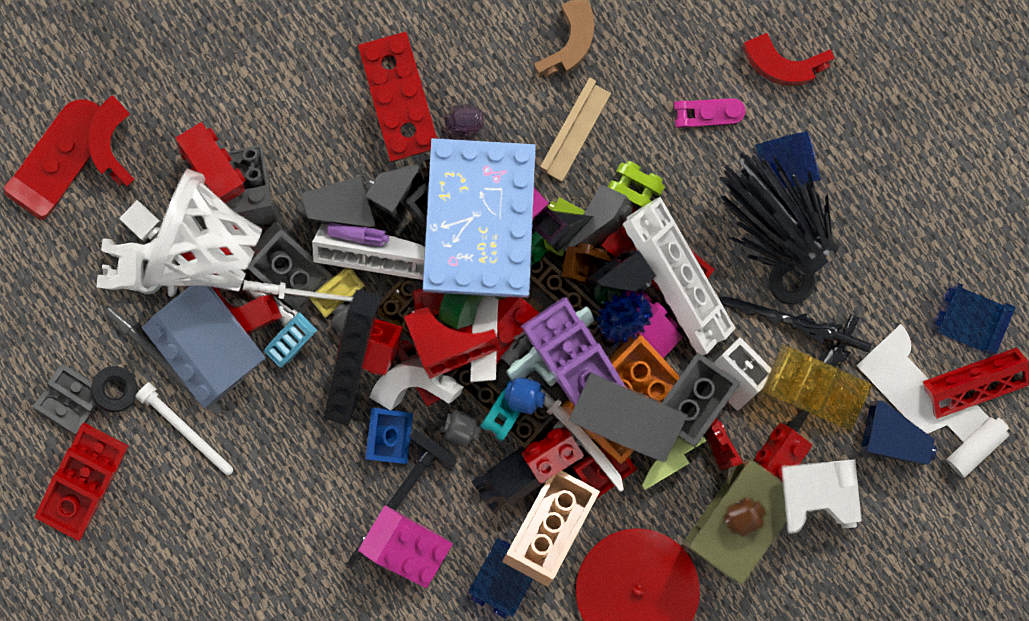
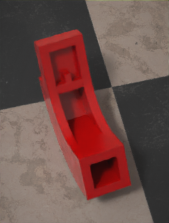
(780, 70)
(101, 128)

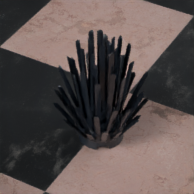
(790, 234)

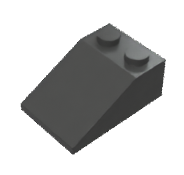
(284, 260)

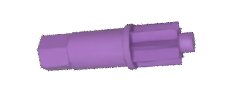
(358, 234)

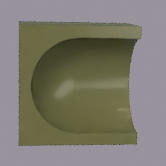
(711, 535)

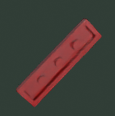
(977, 377)

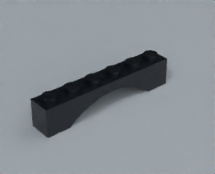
(351, 357)

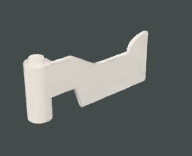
(903, 386)
(822, 486)

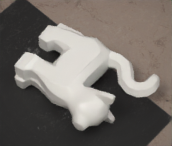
(130, 267)

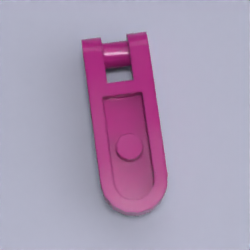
(709, 112)

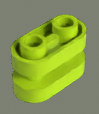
(631, 172)

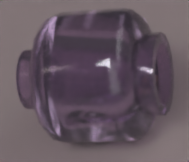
(464, 120)

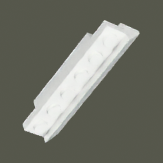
(679, 276)

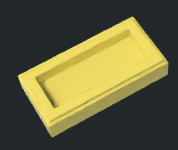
(342, 284)

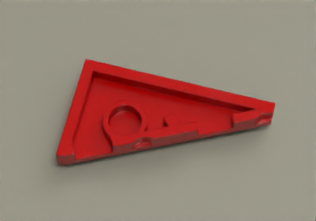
(722, 447)

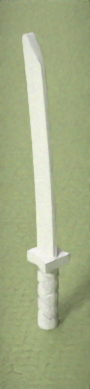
(281, 290)
(555, 408)

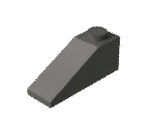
(609, 214)

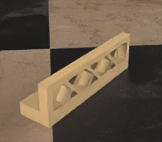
(575, 130)

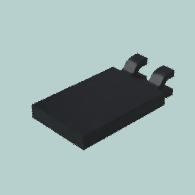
(509, 478)

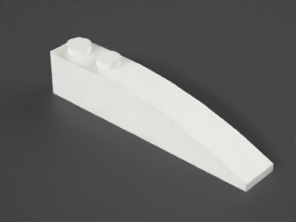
(393, 258)

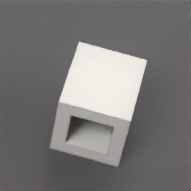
(141, 221)

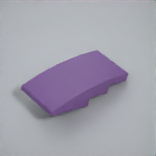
(568, 348)

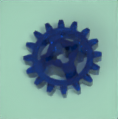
(624, 317)

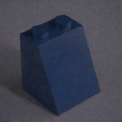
(896, 437)

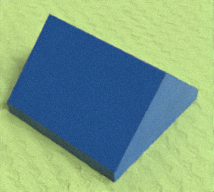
(389, 435)

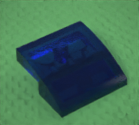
(794, 155)

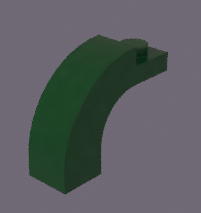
(459, 309)

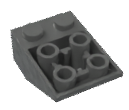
(257, 201)

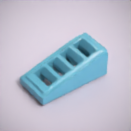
(279, 351)

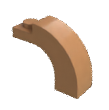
(581, 24)

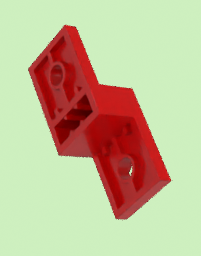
(398, 96)

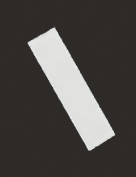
(485, 320)

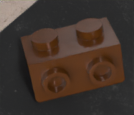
(583, 261)

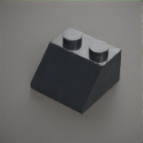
(624, 272)

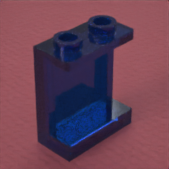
(499, 583)

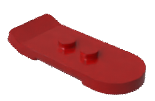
(53, 161)

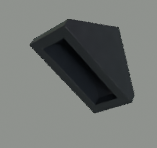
(559, 227)

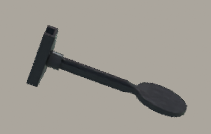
(429, 454)

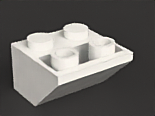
(747, 368)

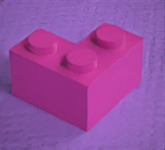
(662, 331)

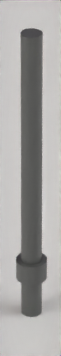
(128, 328)

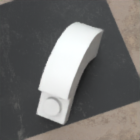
(411, 373)

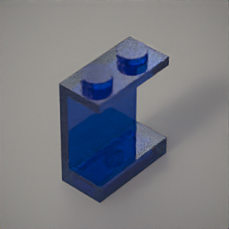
(973, 319)

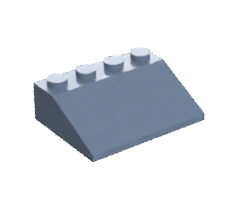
(203, 343)

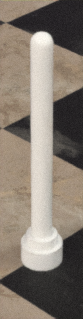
(149, 396)

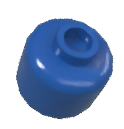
(524, 395)

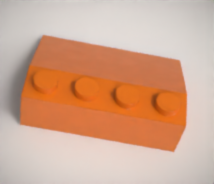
(641, 371)

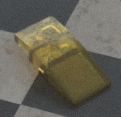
(817, 387)

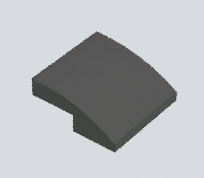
(66, 400)

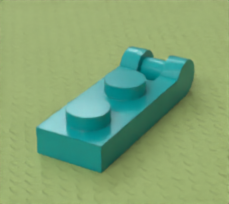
(503, 412)

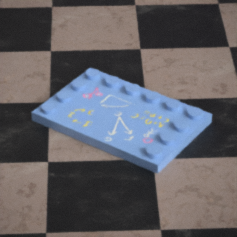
(479, 218)

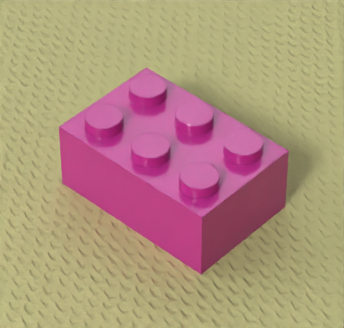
(405, 547)

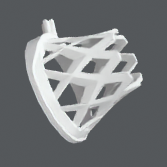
(183, 233)

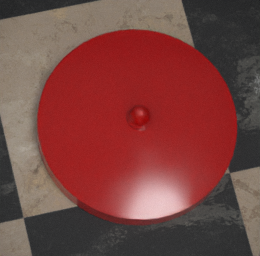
(637, 578)

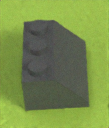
(392, 189)
(701, 395)

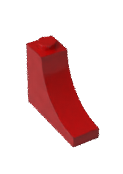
(444, 348)

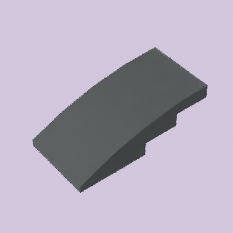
(628, 417)

